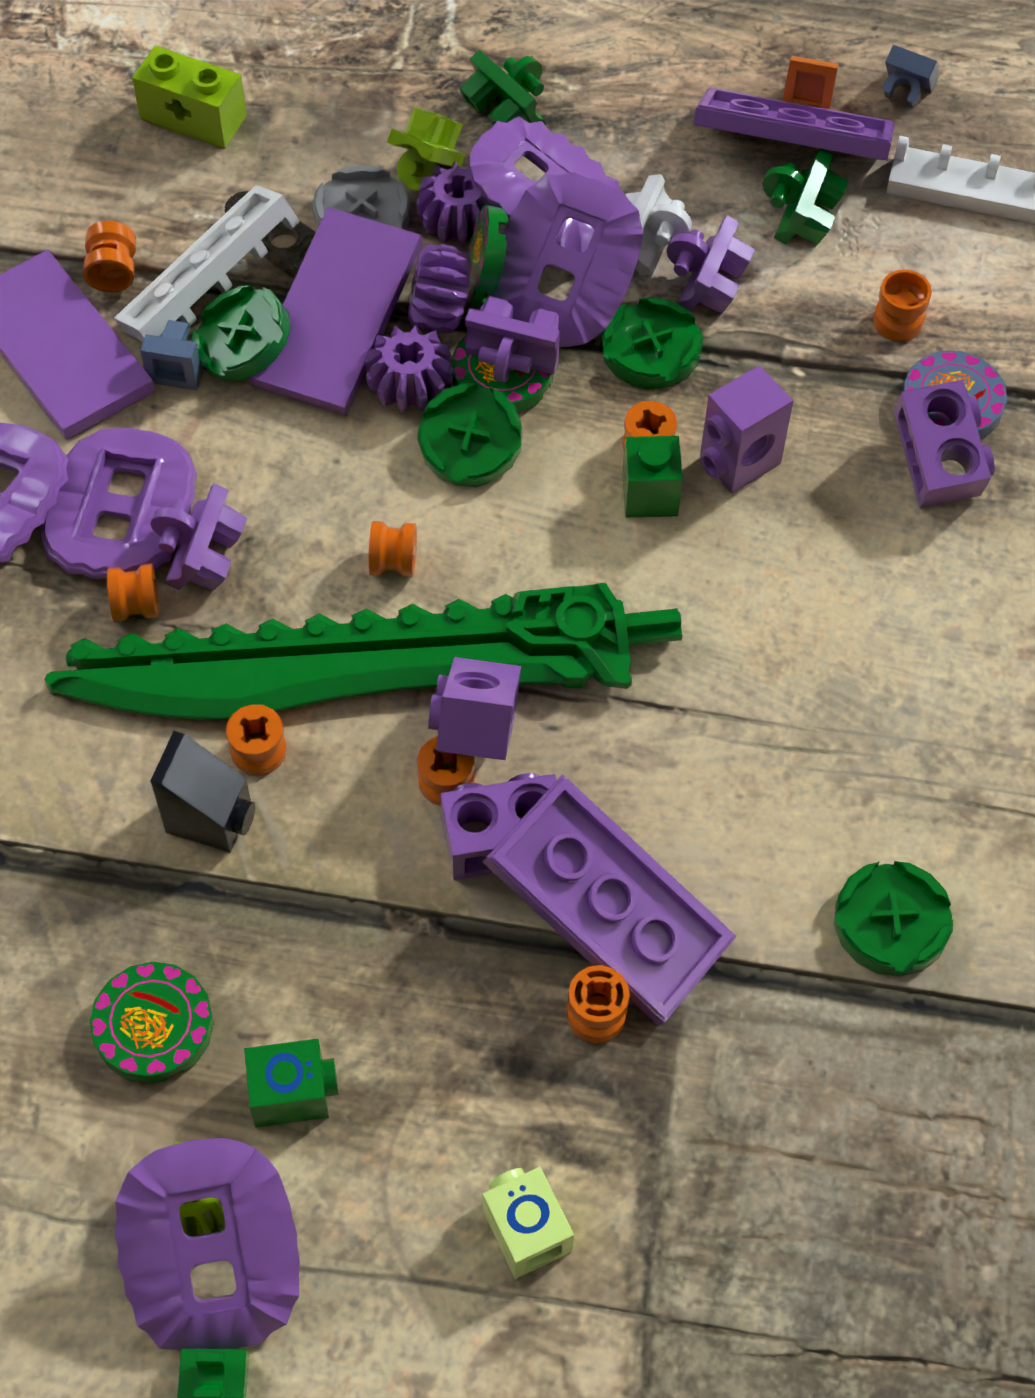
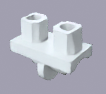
(660, 221)

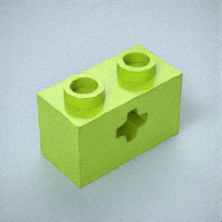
(189, 96)

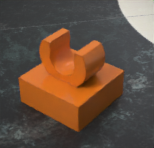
(810, 82)

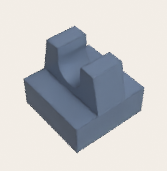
(171, 358)

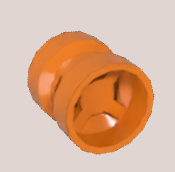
(109, 256)
(902, 305)
(597, 1017)

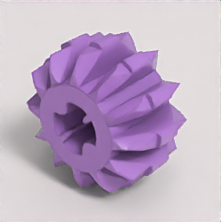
(450, 203)
(439, 288)
(408, 368)

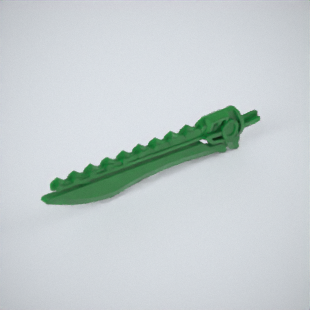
(549, 632)

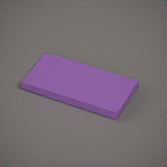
(795, 123)
(339, 308)
(65, 348)
(610, 898)

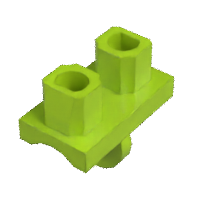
(429, 142)

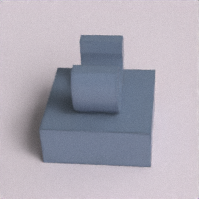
(910, 69)

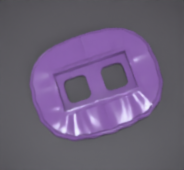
(503, 186)
(599, 272)
(36, 487)
(85, 498)
(159, 1256)

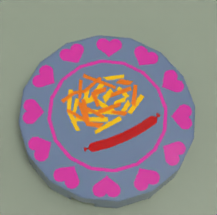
(979, 378)

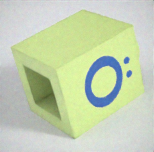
(526, 1220)

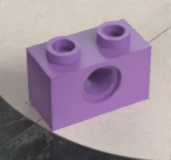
(745, 429)
(475, 708)

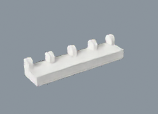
(962, 182)
(207, 263)

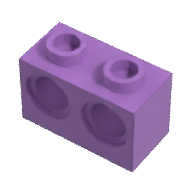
(930, 444)
(493, 805)

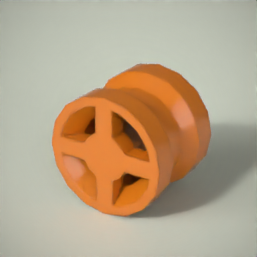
(651, 416)
(392, 549)
(132, 593)
(256, 754)
(435, 778)

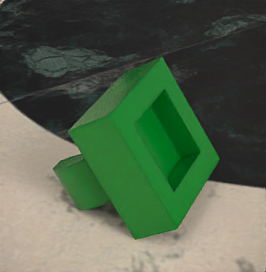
(213, 1373)

